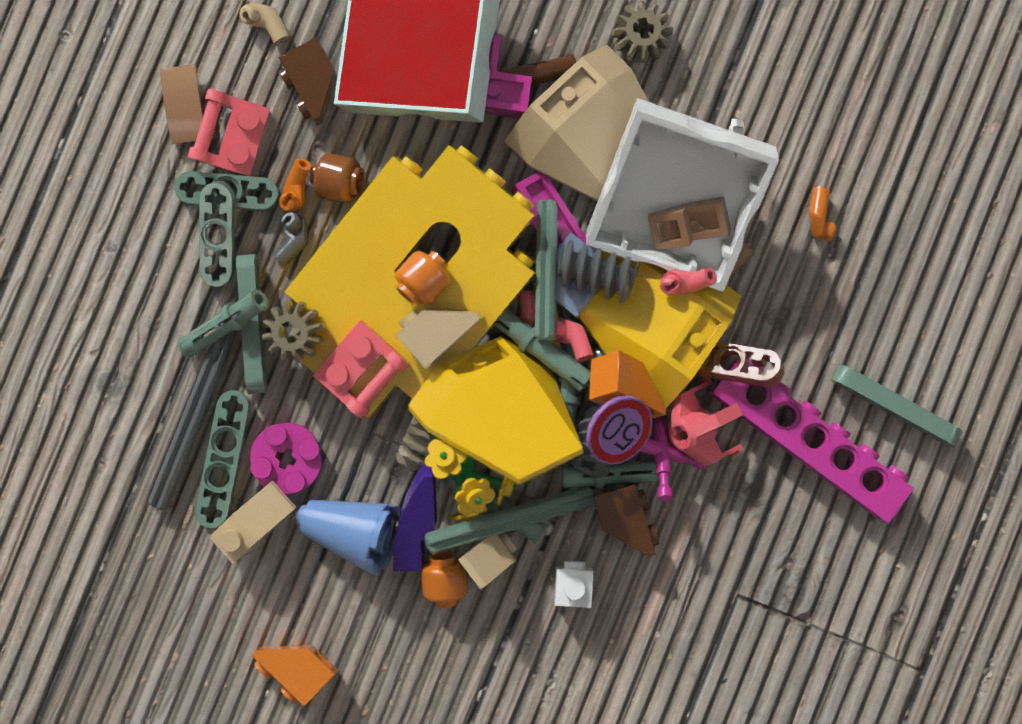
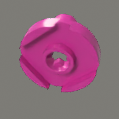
(277, 439)

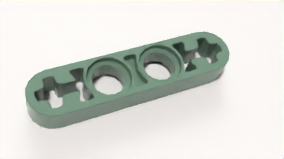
(252, 341)
(896, 405)
(229, 460)

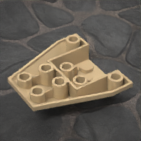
(579, 122)

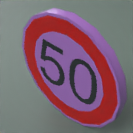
(619, 430)

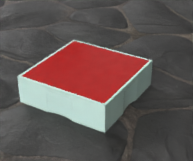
(417, 58)

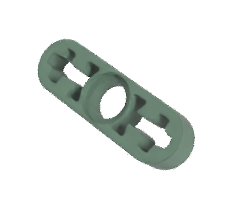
(255, 184)
(225, 260)

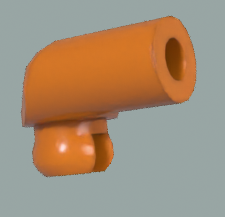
(294, 187)
(817, 213)

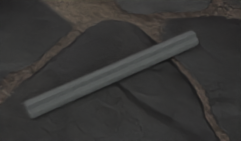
(191, 420)

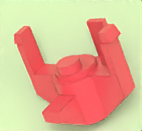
(695, 428)

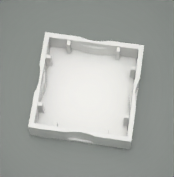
(674, 162)

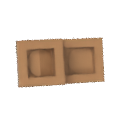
(182, 102)
(689, 222)

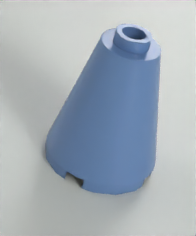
(352, 530)

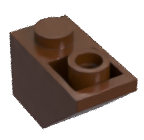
(312, 76)
(623, 517)

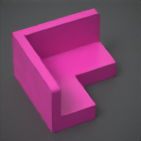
(507, 92)

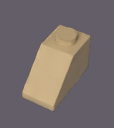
(435, 332)
(252, 522)
(488, 558)

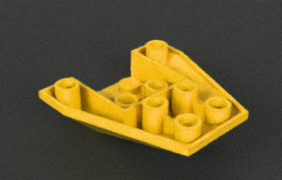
(661, 330)
(499, 410)

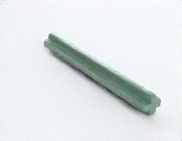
(509, 519)

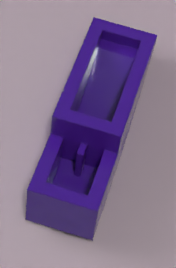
(415, 520)

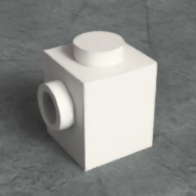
(573, 585)

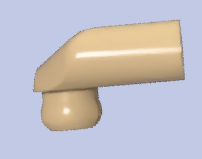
(265, 17)

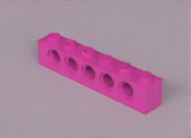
(892, 486)

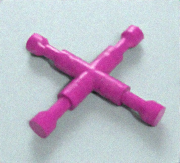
(663, 454)

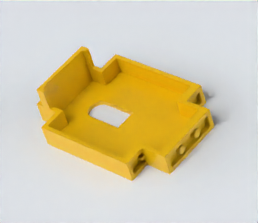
(357, 263)

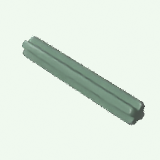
(546, 270)

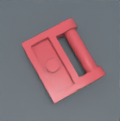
(240, 136)
(352, 360)

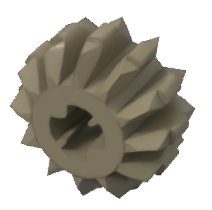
(632, 39)
(300, 319)
(414, 446)

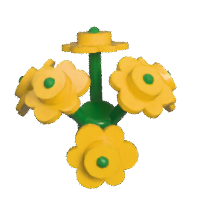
(472, 494)

